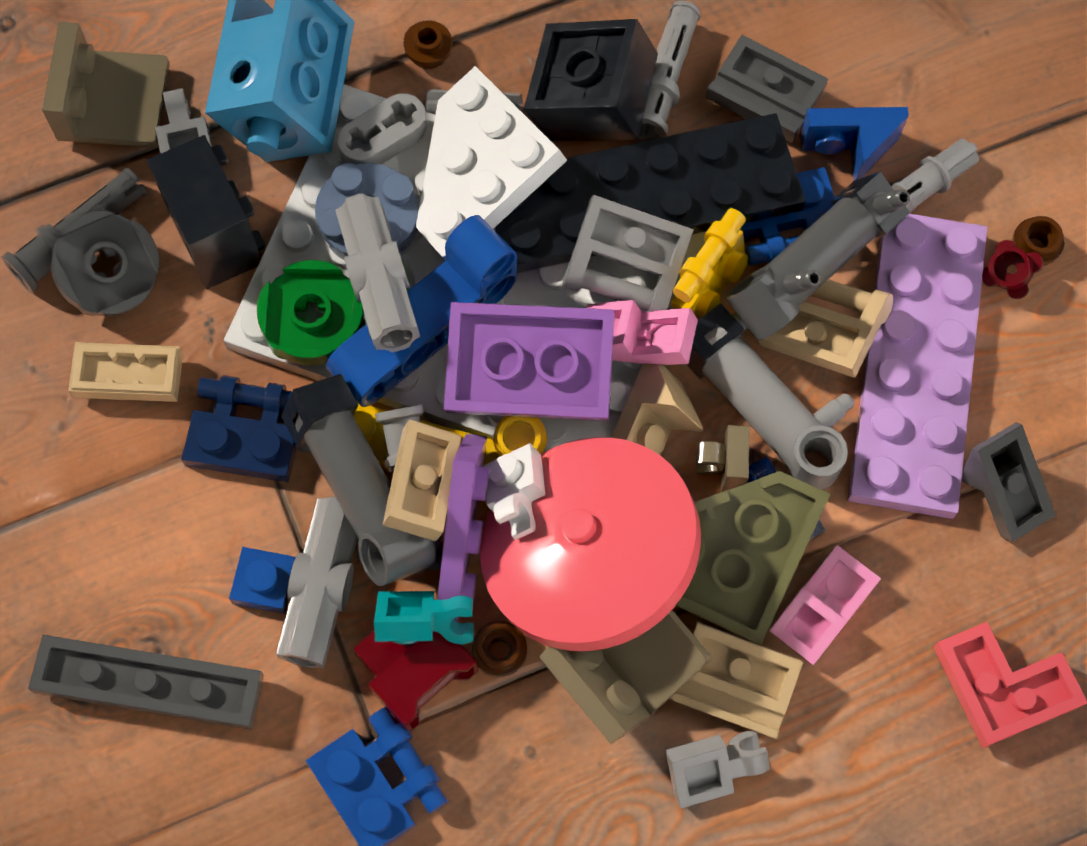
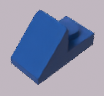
(863, 131)

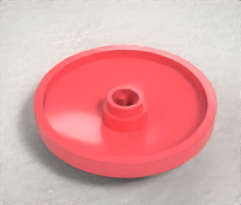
(606, 549)

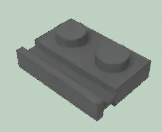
(763, 82)

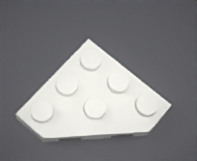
(480, 159)

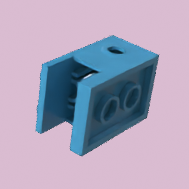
(281, 75)

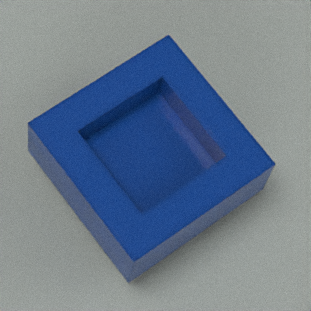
(262, 580)

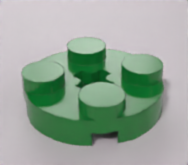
(290, 293)

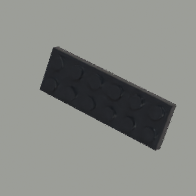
(675, 177)

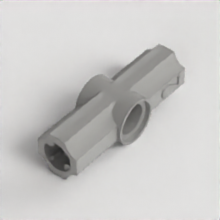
(377, 273)
(318, 586)

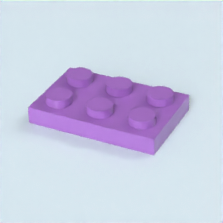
(529, 361)

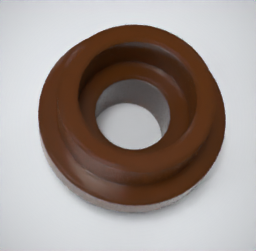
(429, 55)
(1046, 231)
(496, 632)

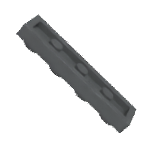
(146, 682)

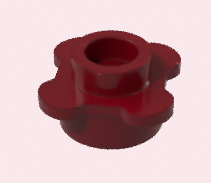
(997, 271)

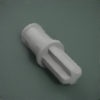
(938, 172)

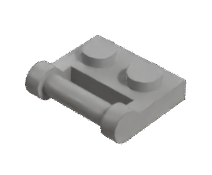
(633, 240)

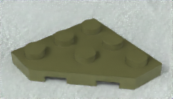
(751, 551)

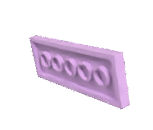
(920, 368)

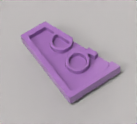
(462, 529)

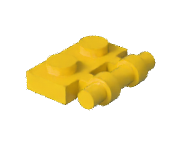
(715, 265)

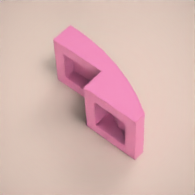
(651, 337)
(825, 604)

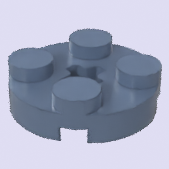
(373, 180)

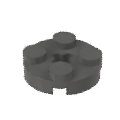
(116, 236)

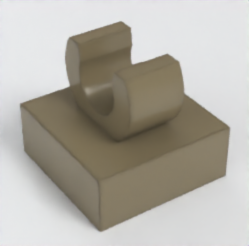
(726, 458)

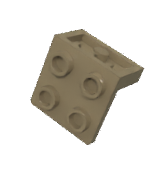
(103, 93)
(631, 680)

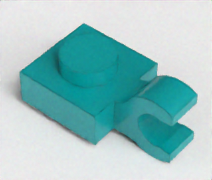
(416, 614)

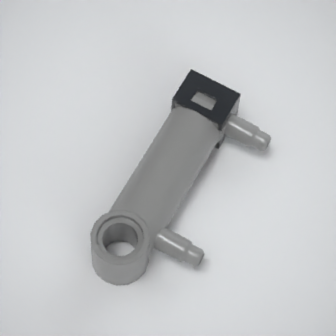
(767, 401)

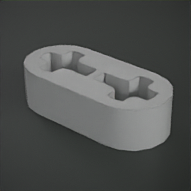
(380, 130)

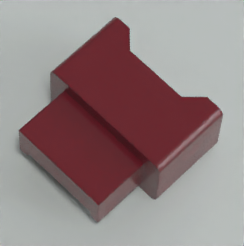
(413, 673)

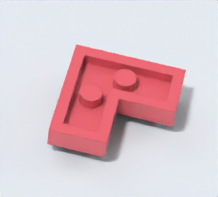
(1001, 700)

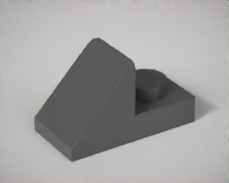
(1010, 481)

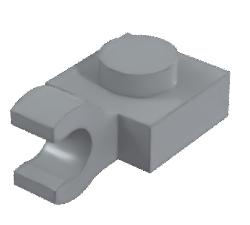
(181, 126)
(707, 766)

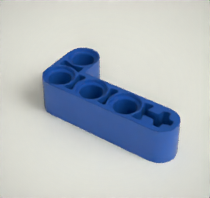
(476, 270)

